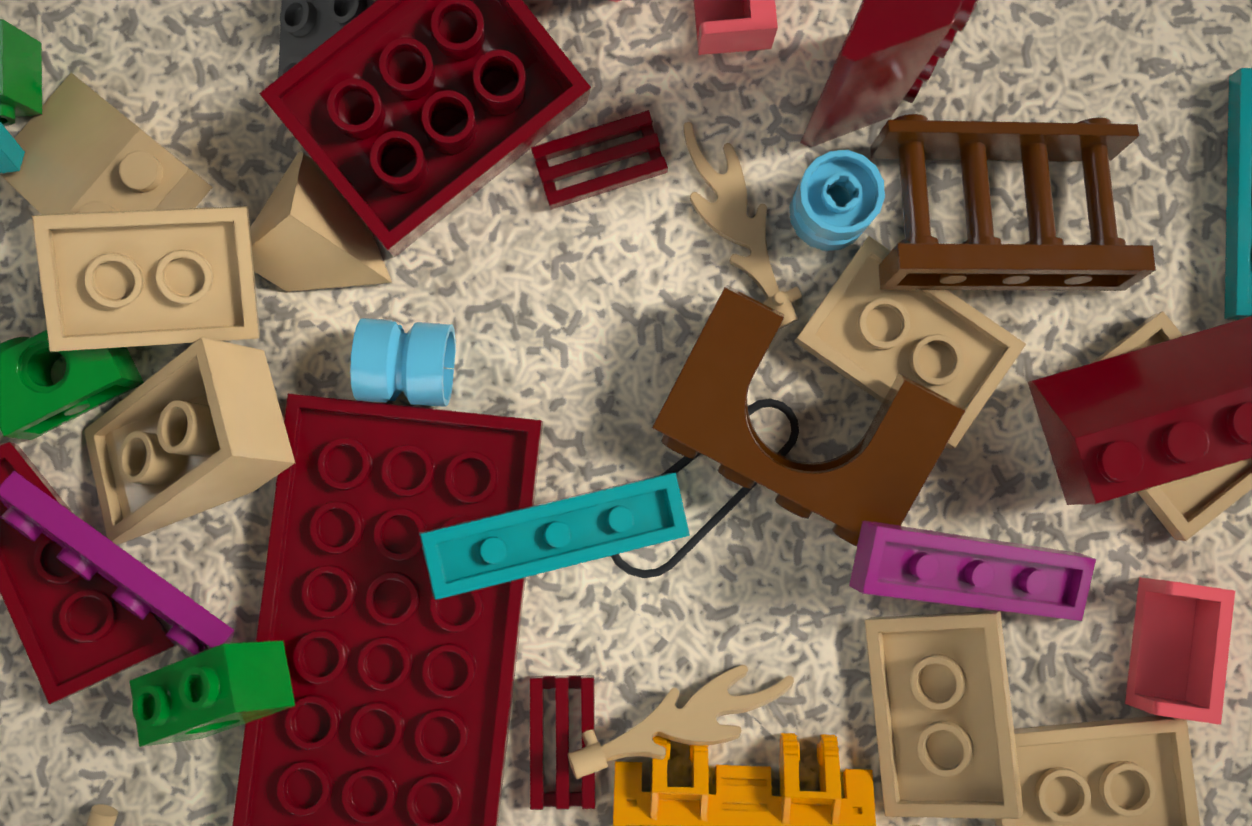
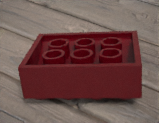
(426, 105)

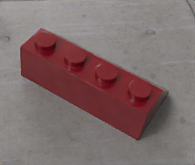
(884, 62)
(1149, 414)

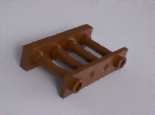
(983, 259)

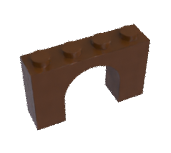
(867, 483)

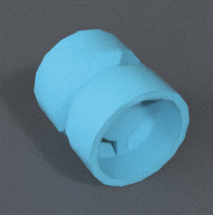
(836, 200)
(395, 361)

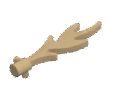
(730, 220)
(690, 725)

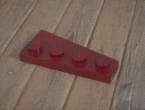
(64, 621)

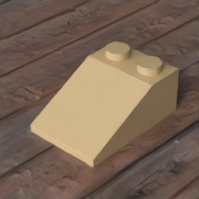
(97, 160)
(188, 439)

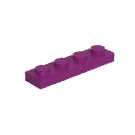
(90, 552)
(970, 571)

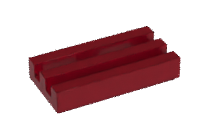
(595, 136)
(562, 797)

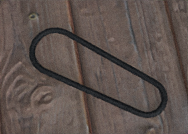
(726, 508)

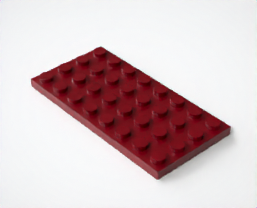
(390, 689)

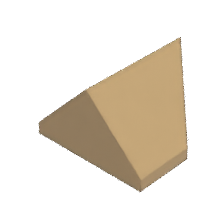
(313, 235)

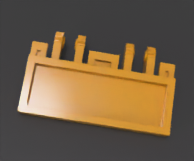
(745, 792)

